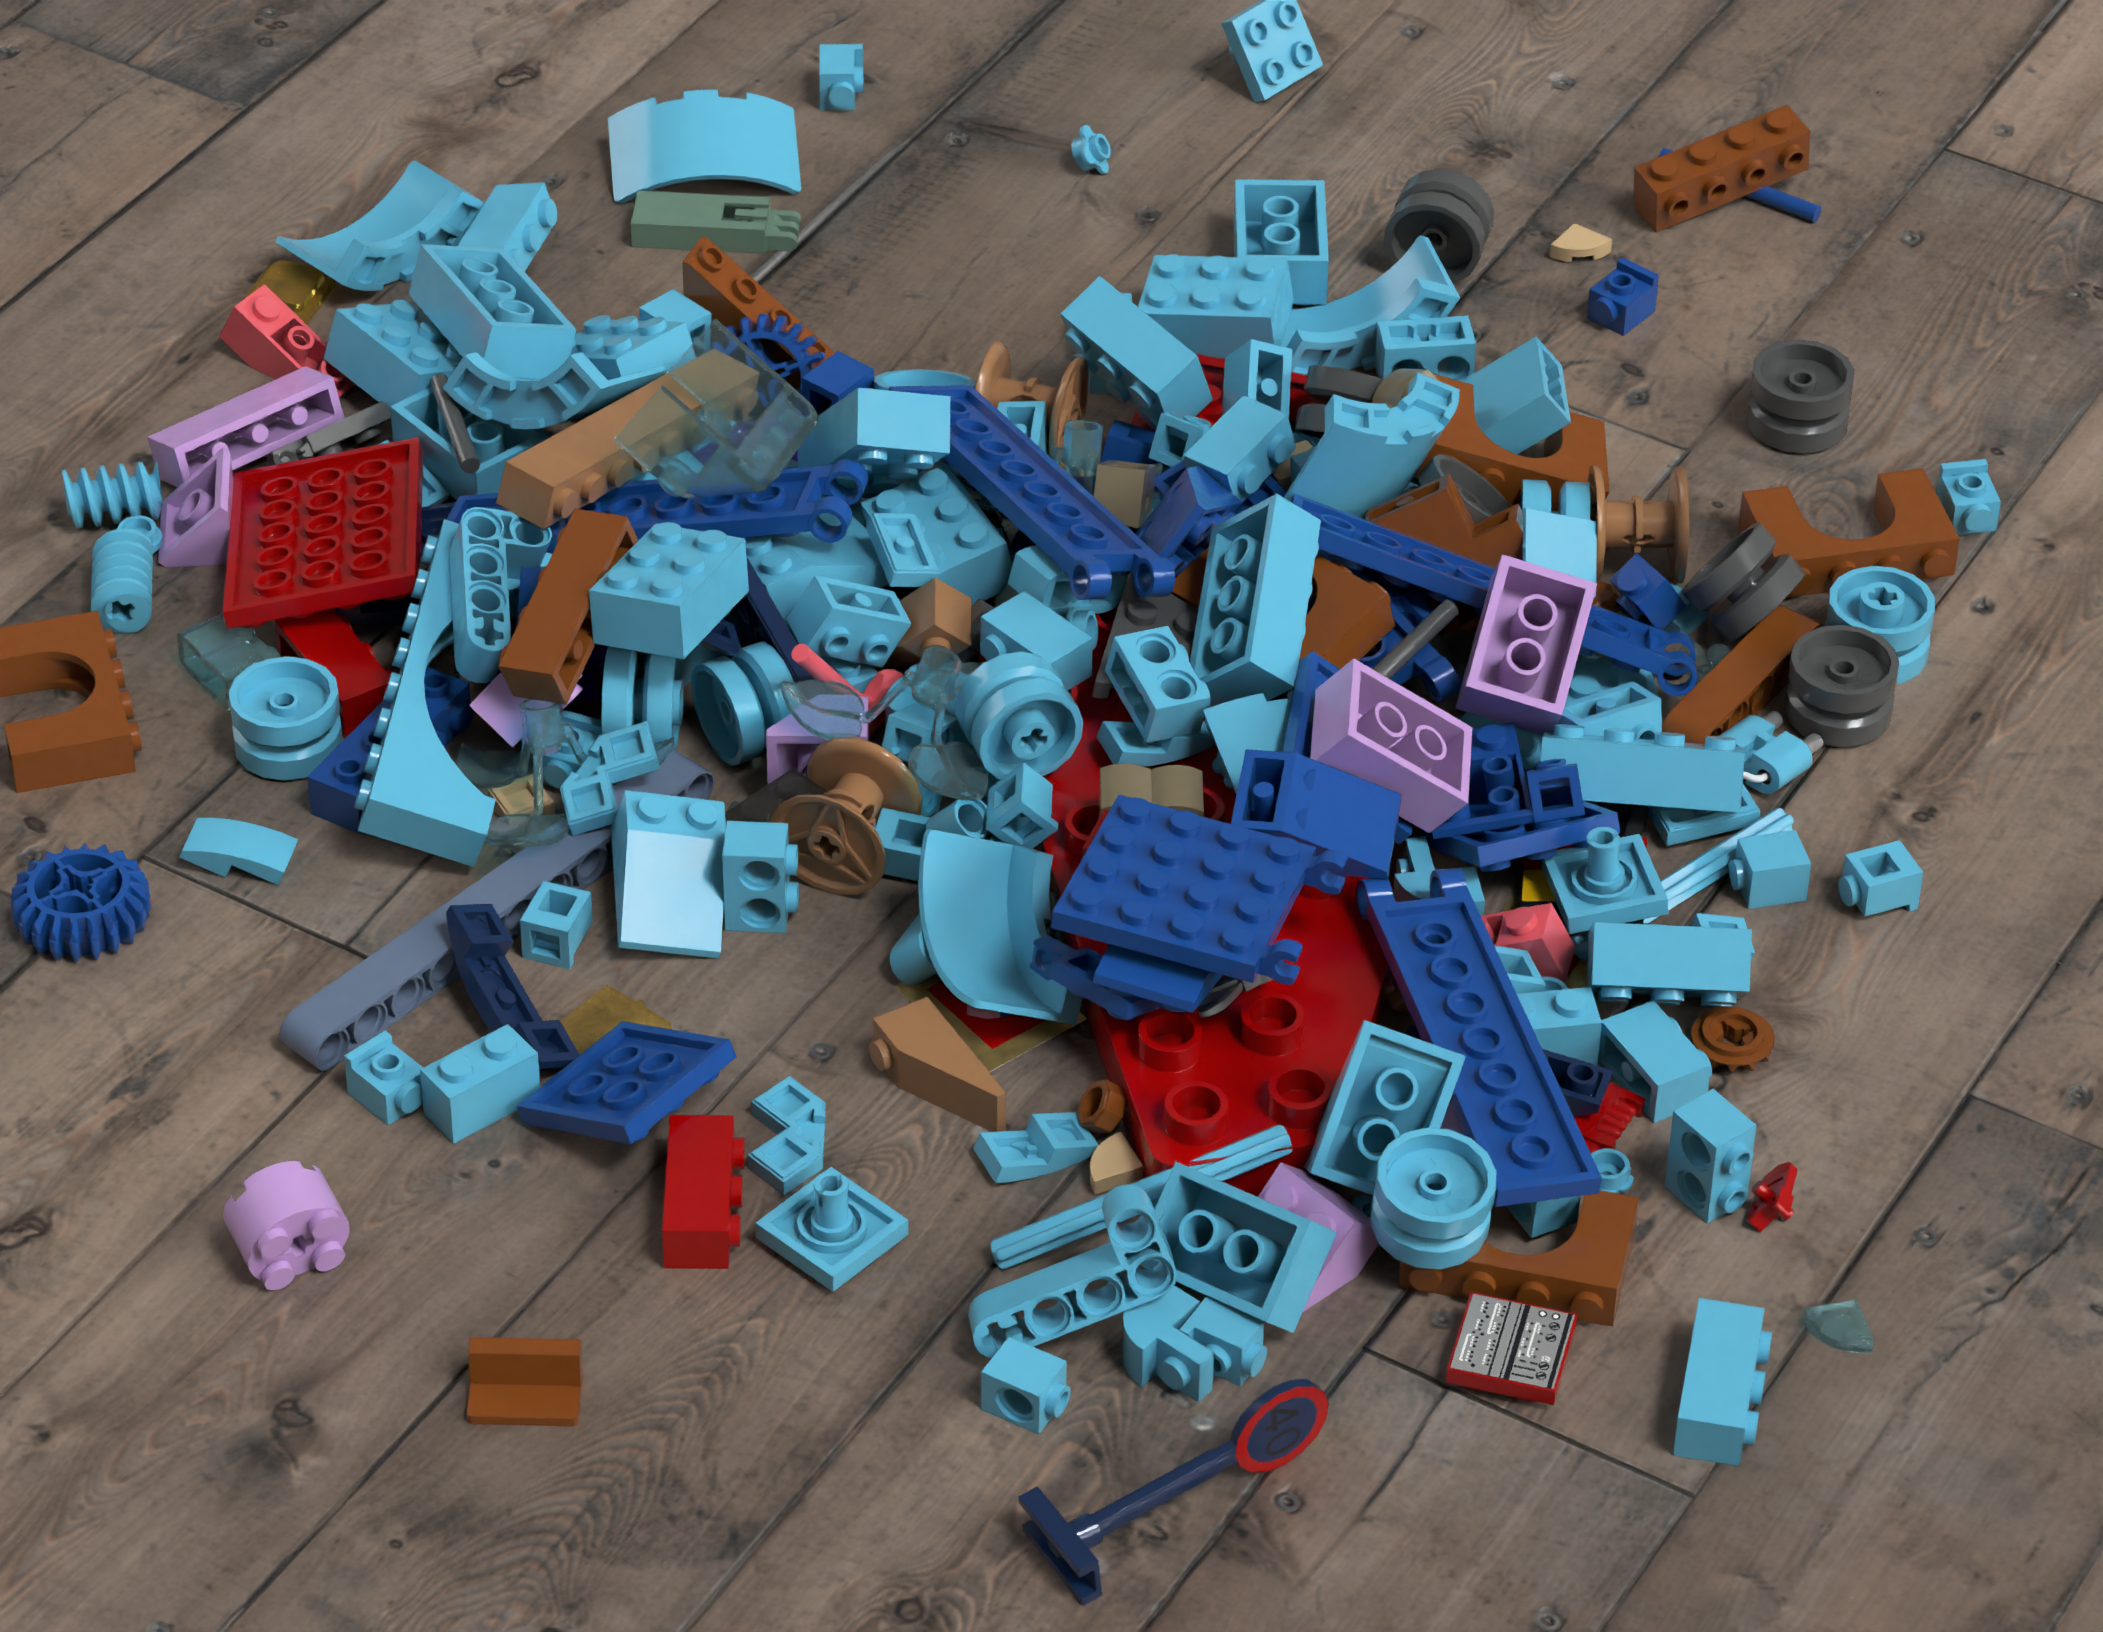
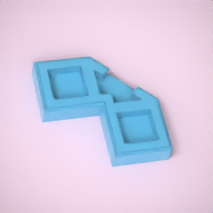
(612, 758)
(798, 1147)

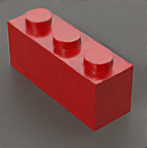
(332, 643)
(702, 1192)

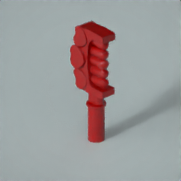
(1616, 1112)

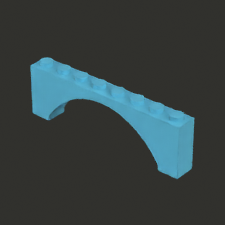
(415, 786)

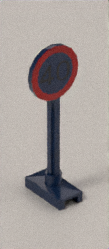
(1264, 1438)

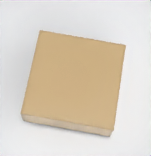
(519, 798)

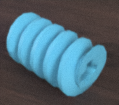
(112, 494)
(122, 580)

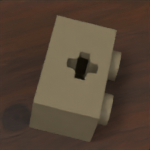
(1126, 490)

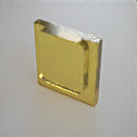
(298, 286)

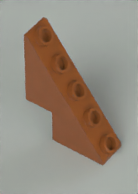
(732, 294)
(1441, 518)

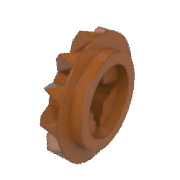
(1737, 1025)

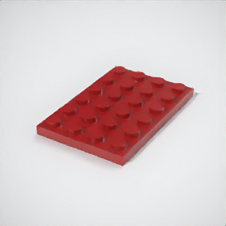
(324, 533)

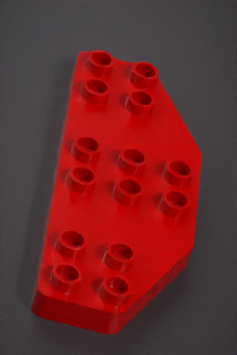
(1266, 1054)

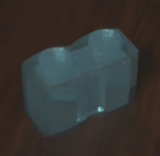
(220, 654)

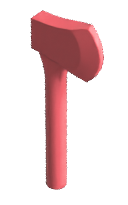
(822, 671)

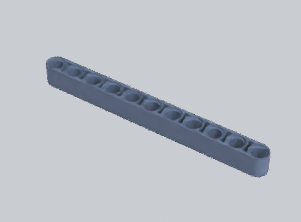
(422, 958)

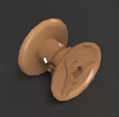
(1062, 403)
(1643, 523)
(837, 829)

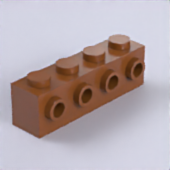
(1721, 168)
(556, 624)

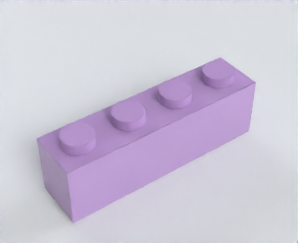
(248, 424)

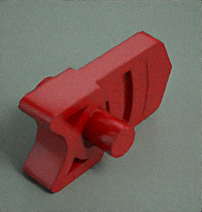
(1773, 1196)

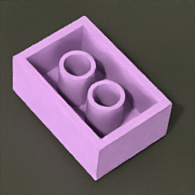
(1526, 645)
(1394, 741)

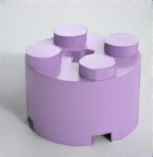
(287, 1223)

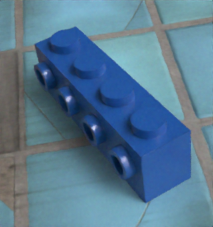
(338, 778)

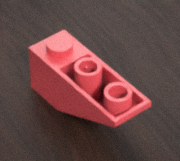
(276, 339)
(1538, 932)

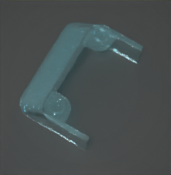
(741, 432)

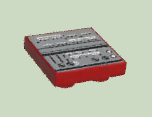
(1512, 1348)

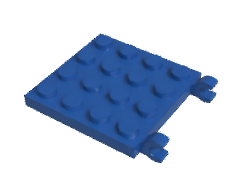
(1193, 890)

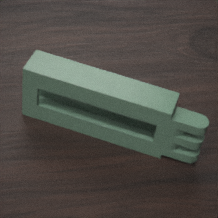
(729, 221)

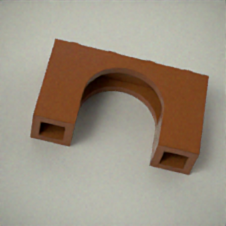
(1566, 452)
(1914, 537)
(1346, 613)
(84, 741)
(1576, 1277)

